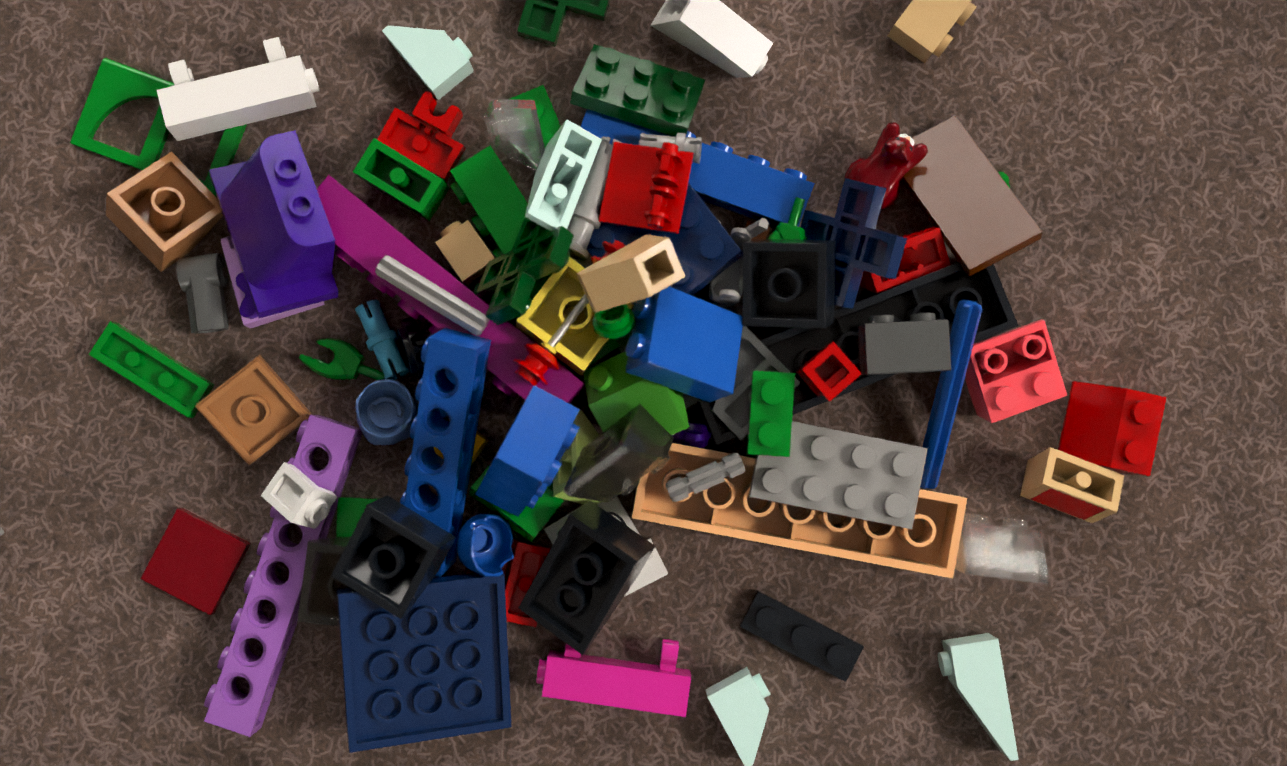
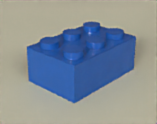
(530, 452)

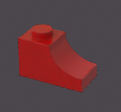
(921, 256)

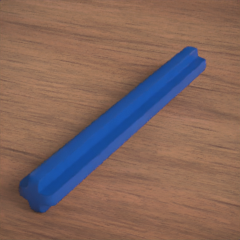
(949, 390)

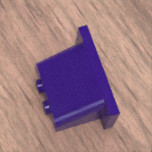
(278, 226)

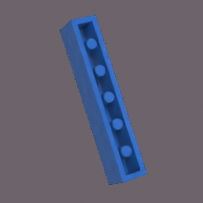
(723, 177)

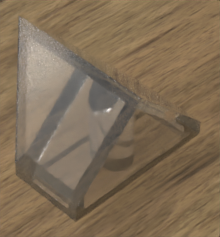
(515, 130)

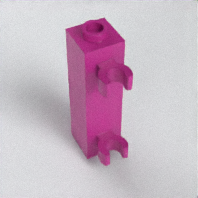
(617, 681)

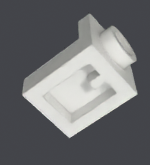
(298, 497)

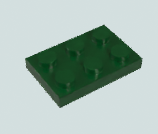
(637, 91)

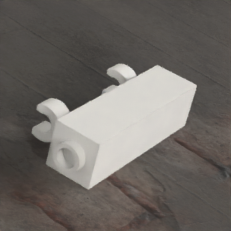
(237, 96)

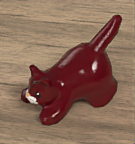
(888, 162)

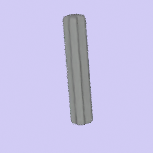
(432, 295)

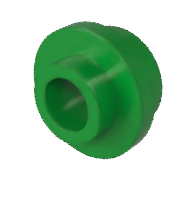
(614, 322)

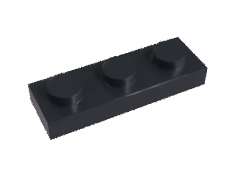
(801, 636)

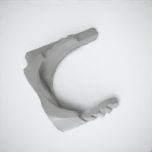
(728, 286)

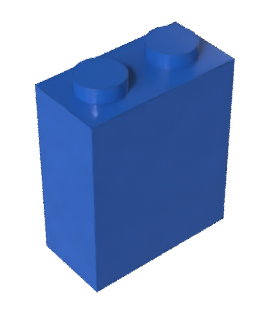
(685, 344)

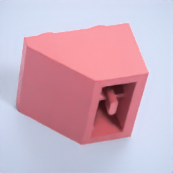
(1014, 373)

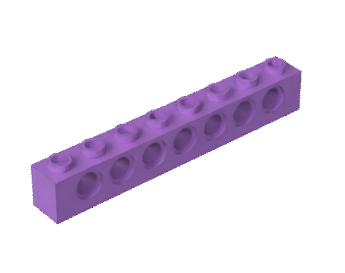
(227, 704)

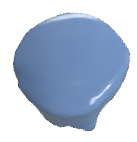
(385, 412)

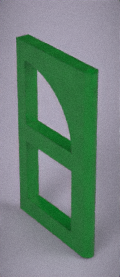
(119, 84)

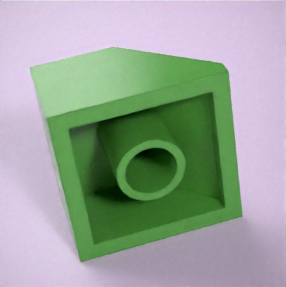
(615, 393)

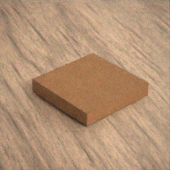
(253, 409)

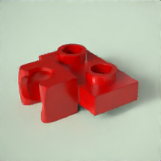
(425, 137)

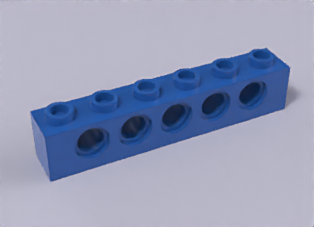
(467, 360)

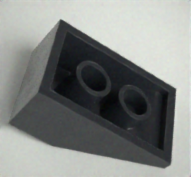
(585, 575)

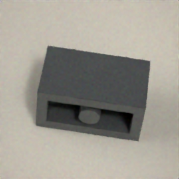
(904, 346)

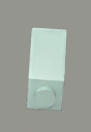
(432, 56)
(741, 710)

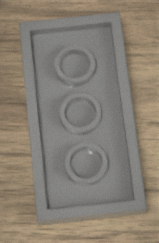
(844, 475)

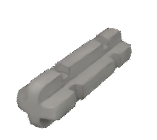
(705, 477)

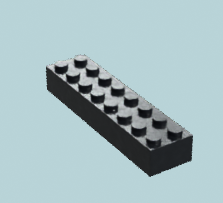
(931, 293)

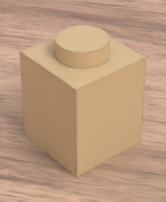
(465, 250)

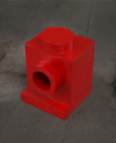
(829, 372)

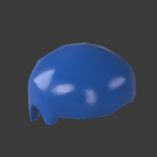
(485, 544)

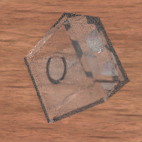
(1001, 550)

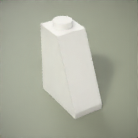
(715, 34)

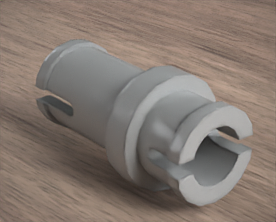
(685, 143)

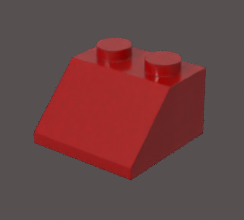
(1112, 427)

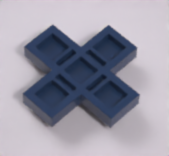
(857, 241)

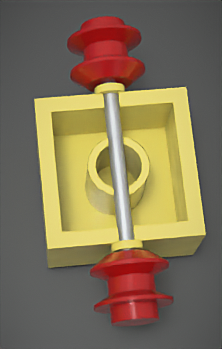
(561, 324)

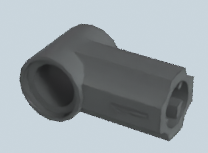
(204, 287)

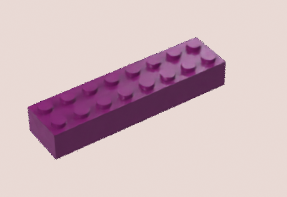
(367, 238)

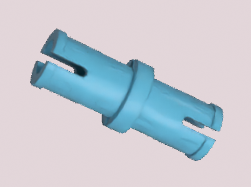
(382, 340)

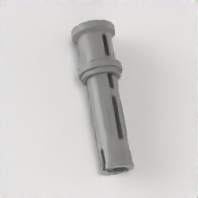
(586, 216)

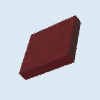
(195, 561)

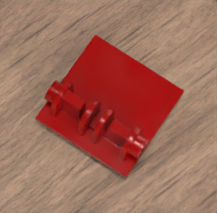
(646, 186)

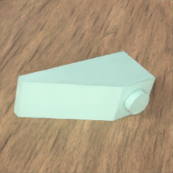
(561, 176)
(978, 676)

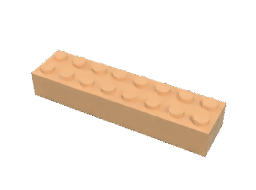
(729, 511)

